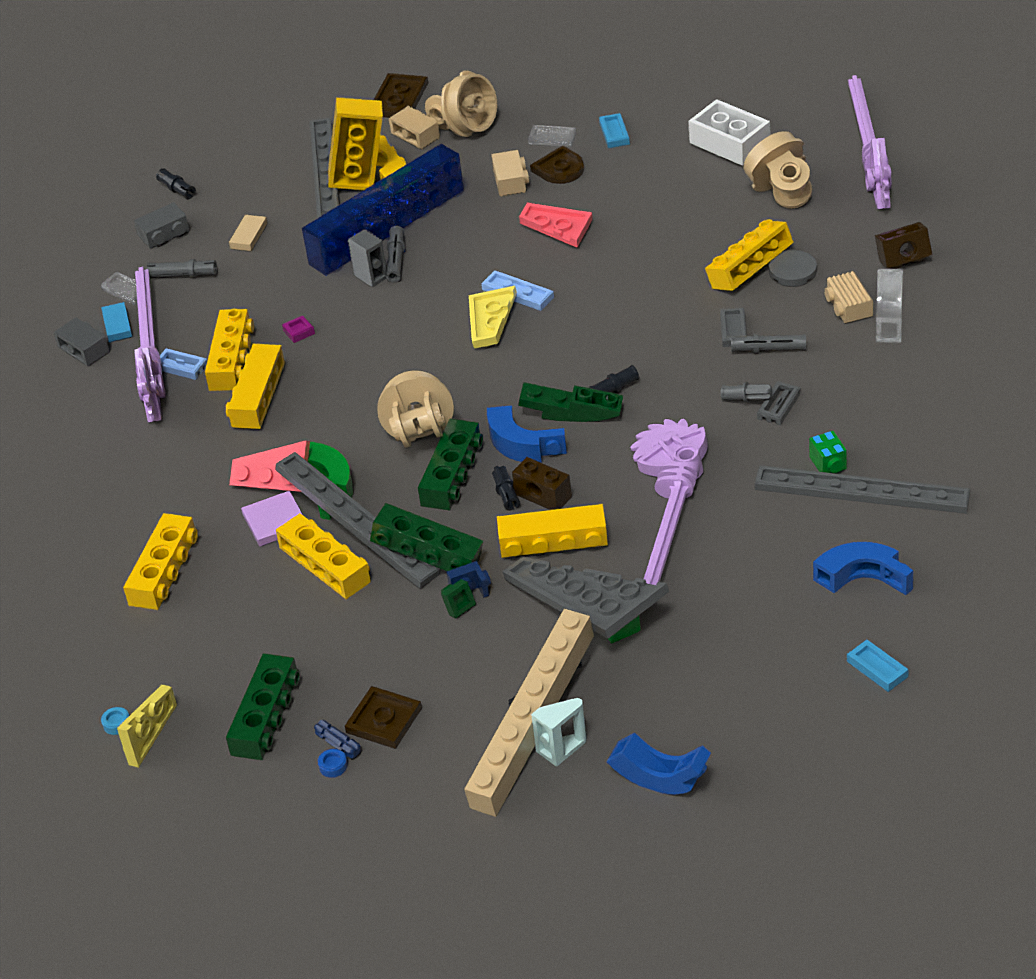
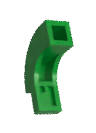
(333, 466)

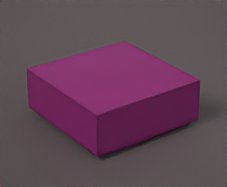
(298, 329)

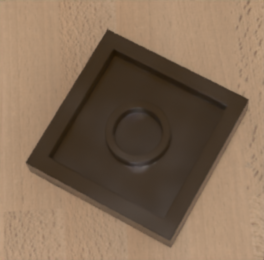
(383, 717)

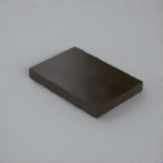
(399, 92)

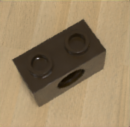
(890, 243)
(541, 484)

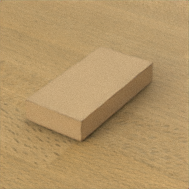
(248, 232)

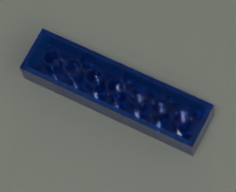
(388, 203)

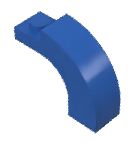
(519, 442)
(862, 560)
(657, 770)

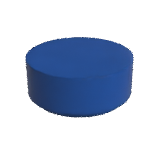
(332, 763)

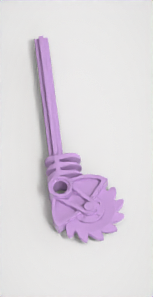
(873, 151)
(147, 357)
(674, 456)

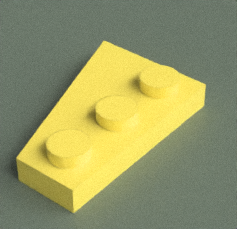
(489, 314)
(145, 724)

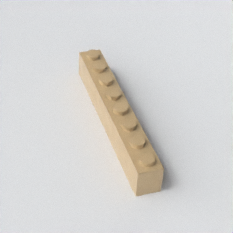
(515, 735)

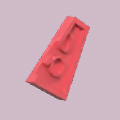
(557, 222)
(259, 468)

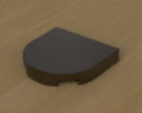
(559, 166)

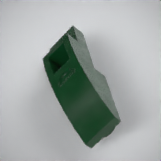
(576, 406)

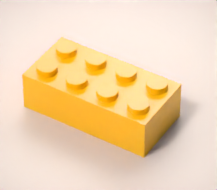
(354, 143)

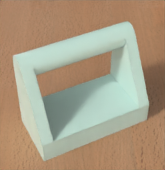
(547, 730)

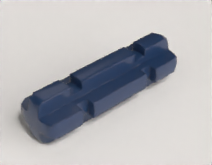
(337, 739)

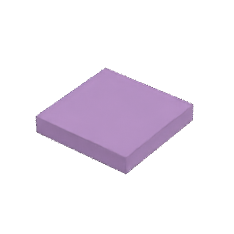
(269, 515)

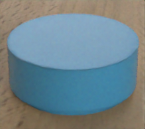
(113, 718)

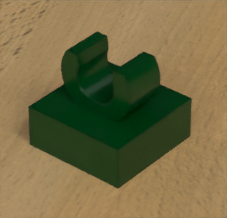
(457, 598)

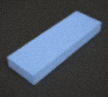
(527, 293)

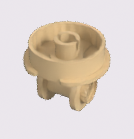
(465, 105)
(780, 165)
(410, 421)

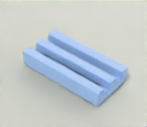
(179, 363)

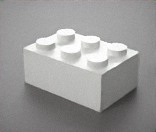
(727, 131)

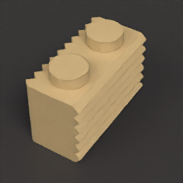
(414, 127)
(510, 172)
(849, 297)

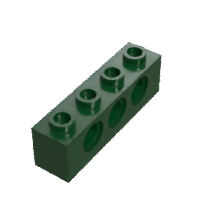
(450, 464)
(424, 539)
(262, 707)

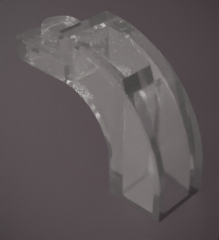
(889, 306)

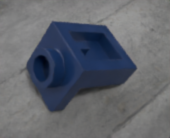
(473, 575)

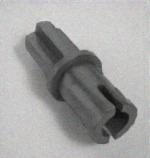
(746, 392)

